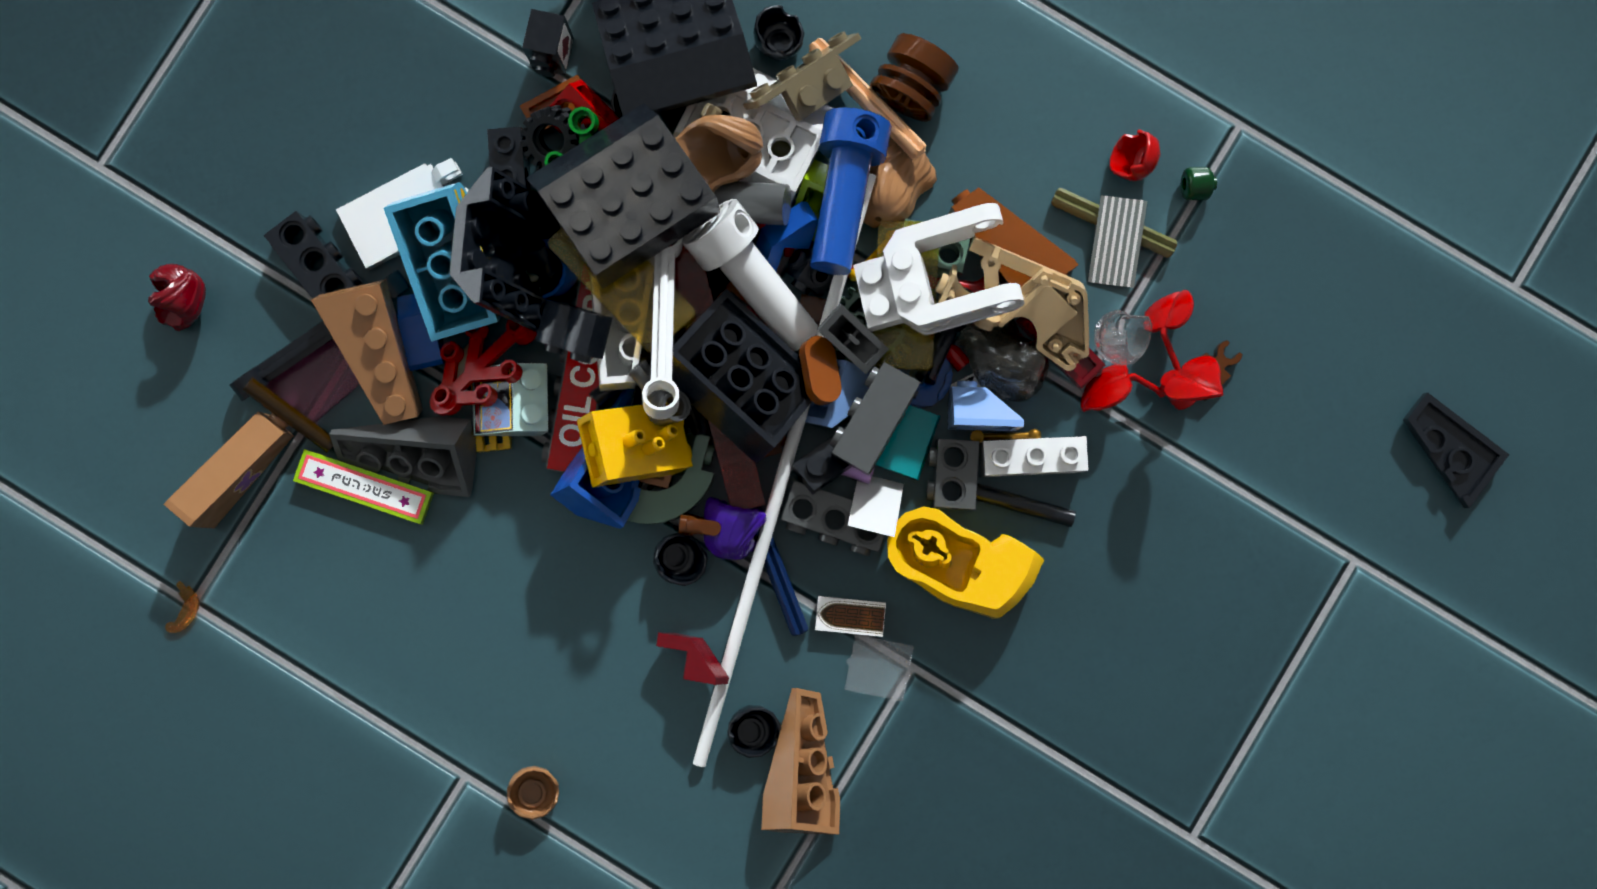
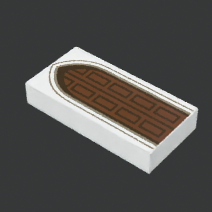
(850, 616)

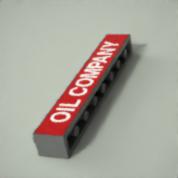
(573, 400)

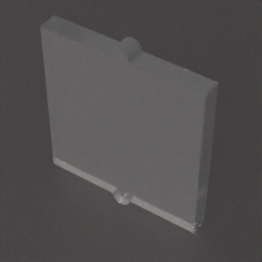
(879, 667)

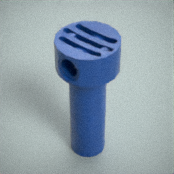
(853, 143)

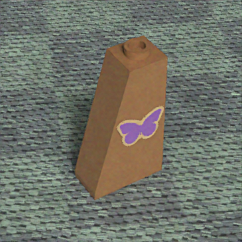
(230, 472)

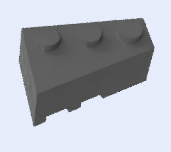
(874, 417)

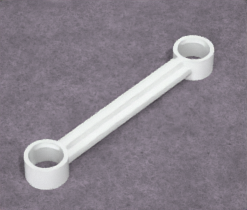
(663, 333)

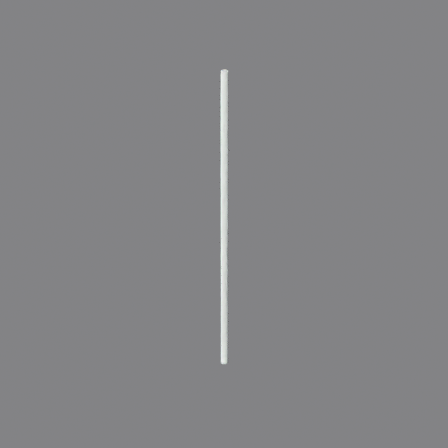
(765, 536)

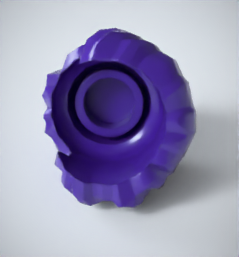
(737, 529)

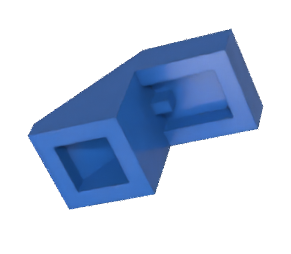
(795, 234)
(415, 337)

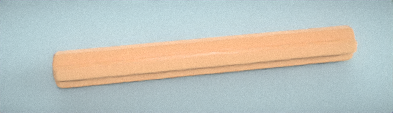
(870, 101)

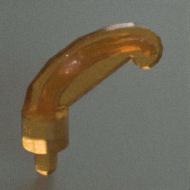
(188, 611)

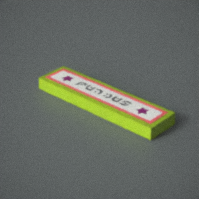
(363, 486)

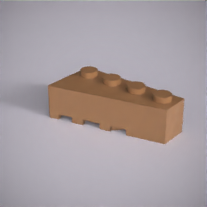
(371, 342)

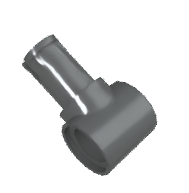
(641, 375)

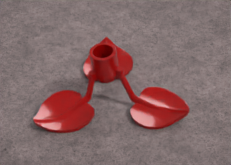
(1183, 386)

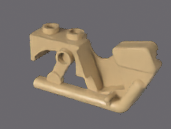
(1051, 302)

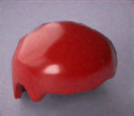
(1135, 156)

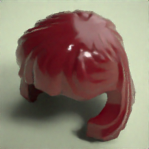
(179, 295)

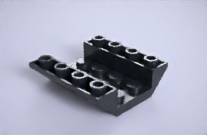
(502, 220)

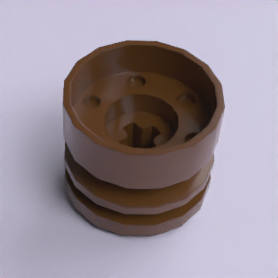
(914, 77)

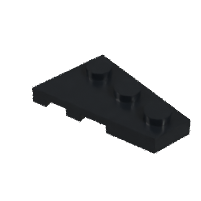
(1455, 448)

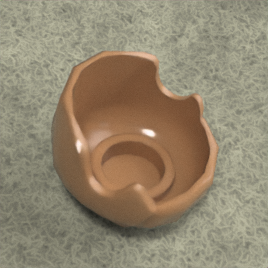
(532, 792)

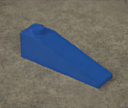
(601, 504)

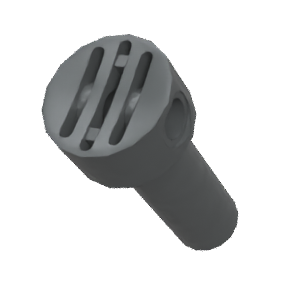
(762, 201)

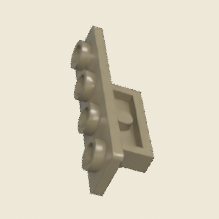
(811, 83)

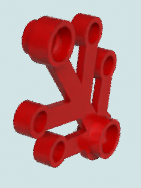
(451, 393)

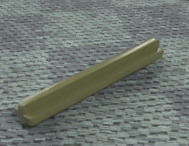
(1089, 210)

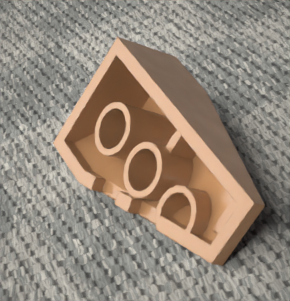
(799, 781)

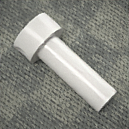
(728, 244)

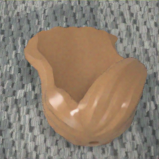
(722, 148)
(898, 185)

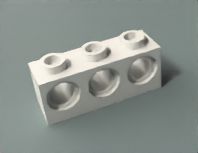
(1033, 456)

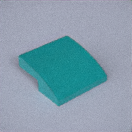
(910, 443)

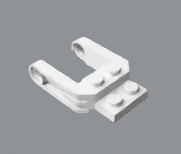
(897, 285)

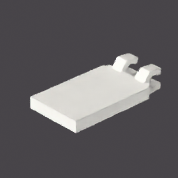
(367, 220)

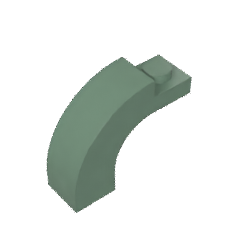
(684, 496)

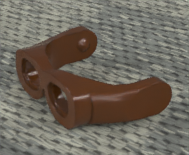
(694, 524)

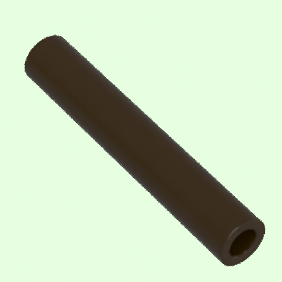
(288, 414)

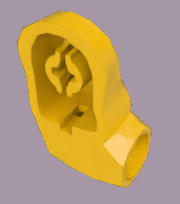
(961, 564)

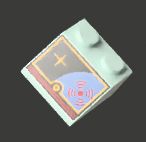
(519, 408)

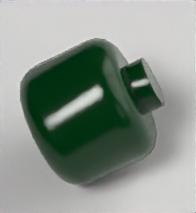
(1197, 183)

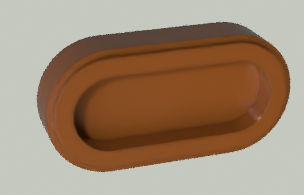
(820, 370)

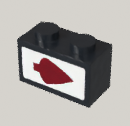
(548, 43)

